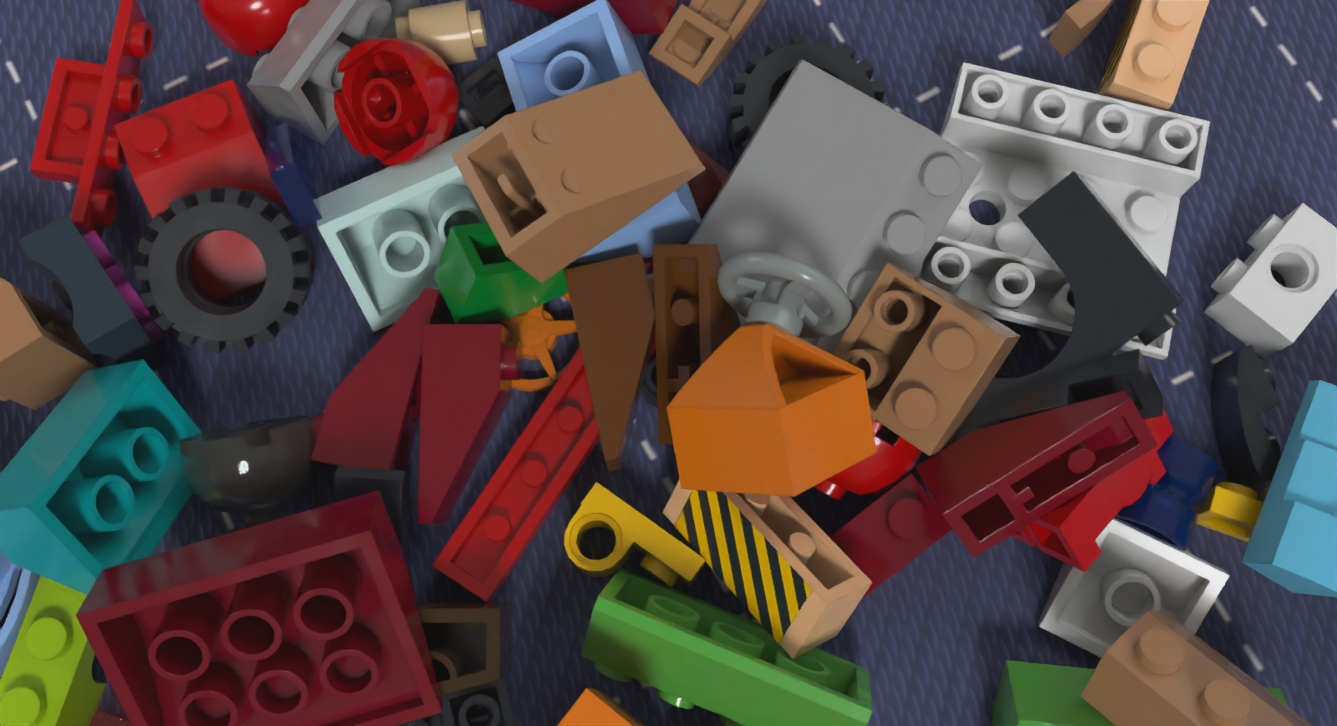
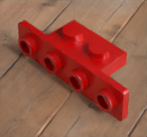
(79, 118)

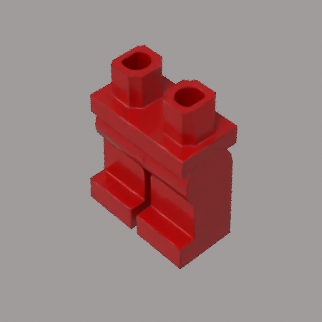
(1073, 527)

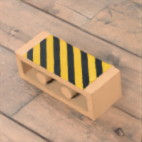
(1152, 51)
(772, 562)

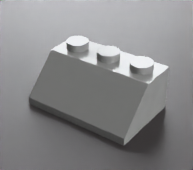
(301, 71)

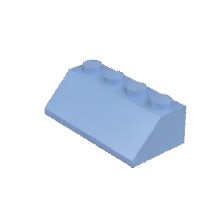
(576, 55)

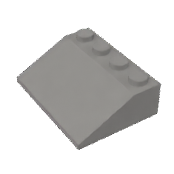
(837, 189)

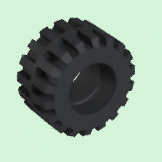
(766, 76)
(187, 306)

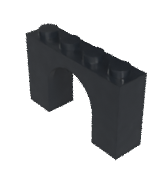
(1112, 283)

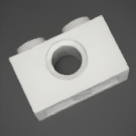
(1255, 304)

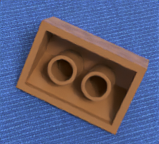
(1174, 678)

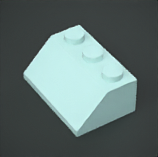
(395, 227)

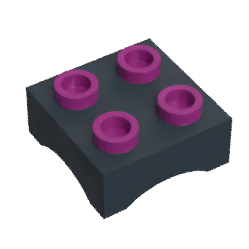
(91, 285)

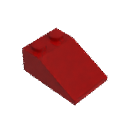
(200, 146)

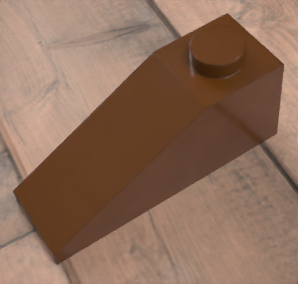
(688, 318)
(616, 338)

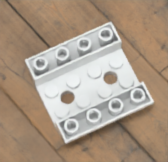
(1028, 142)

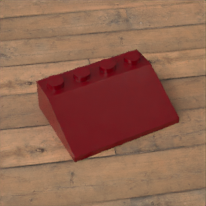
(269, 627)

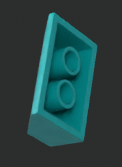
(96, 478)

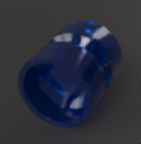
(1167, 506)

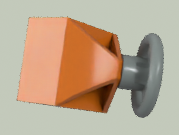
(766, 404)

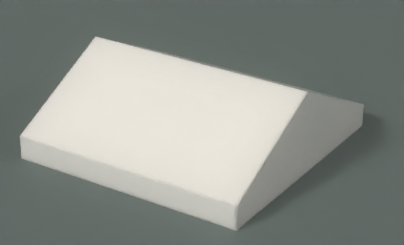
(1123, 583)

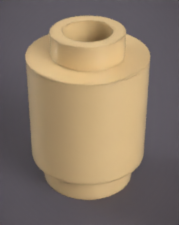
(445, 29)

